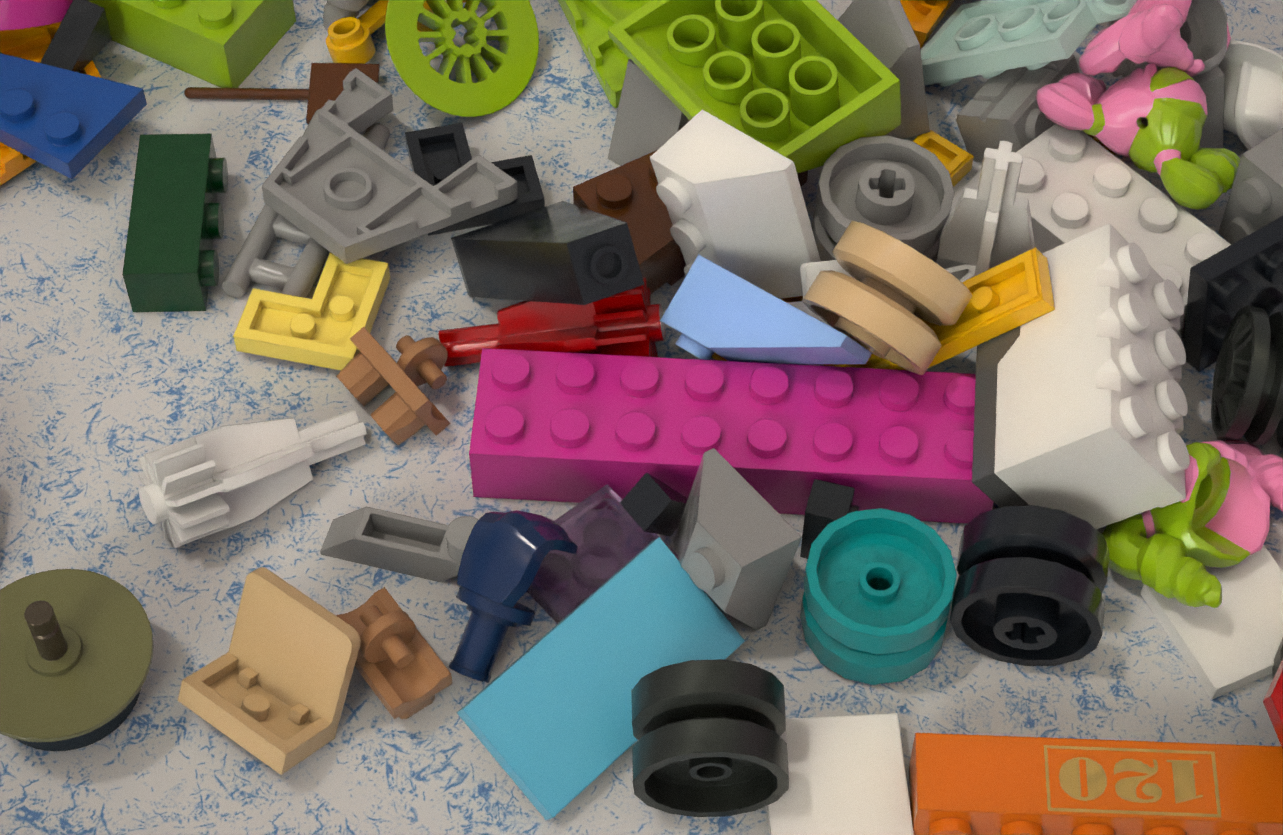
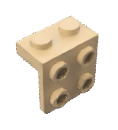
(282, 677)

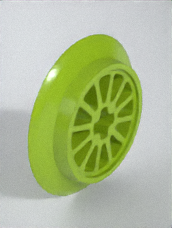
(495, 88)

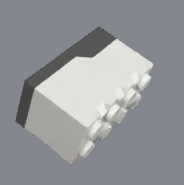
(1087, 397)

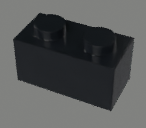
(825, 505)

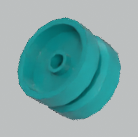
(877, 596)

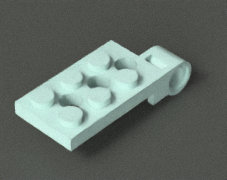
(1012, 34)

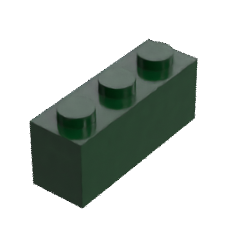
(174, 223)

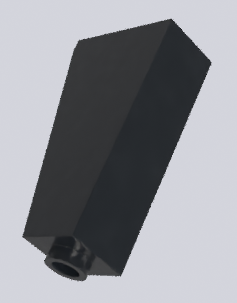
(549, 257)

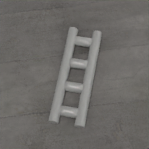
(270, 224)

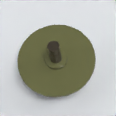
(70, 658)

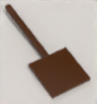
(325, 84)

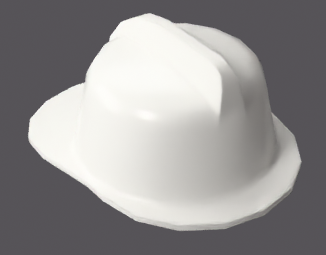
(1252, 92)

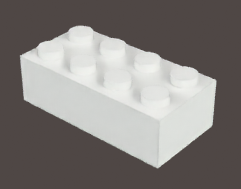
(1083, 186)

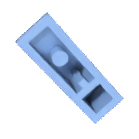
(747, 324)

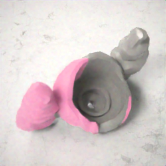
(1163, 33)

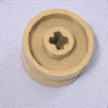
(887, 297)

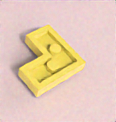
(320, 327)

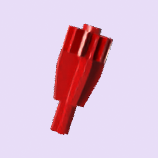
(611, 326)

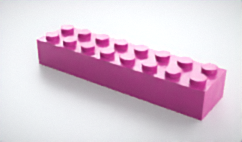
(584, 421)

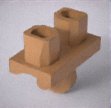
(408, 407)
(396, 656)

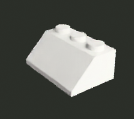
(735, 204)

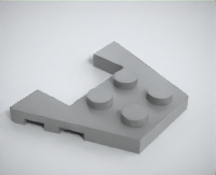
(361, 197)

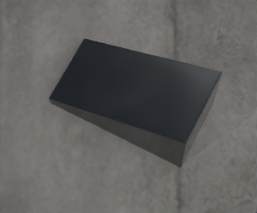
(79, 37)
(655, 506)

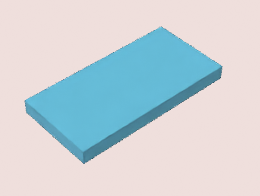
(568, 699)

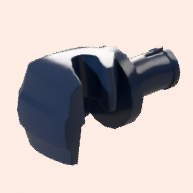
(492, 578)

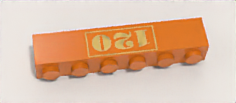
(1092, 787)

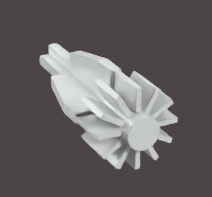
(990, 221)
(236, 472)

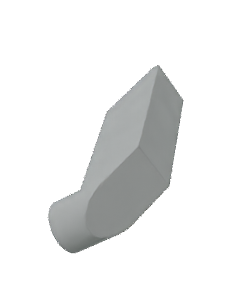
(399, 542)

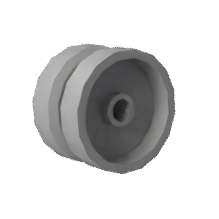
(886, 186)

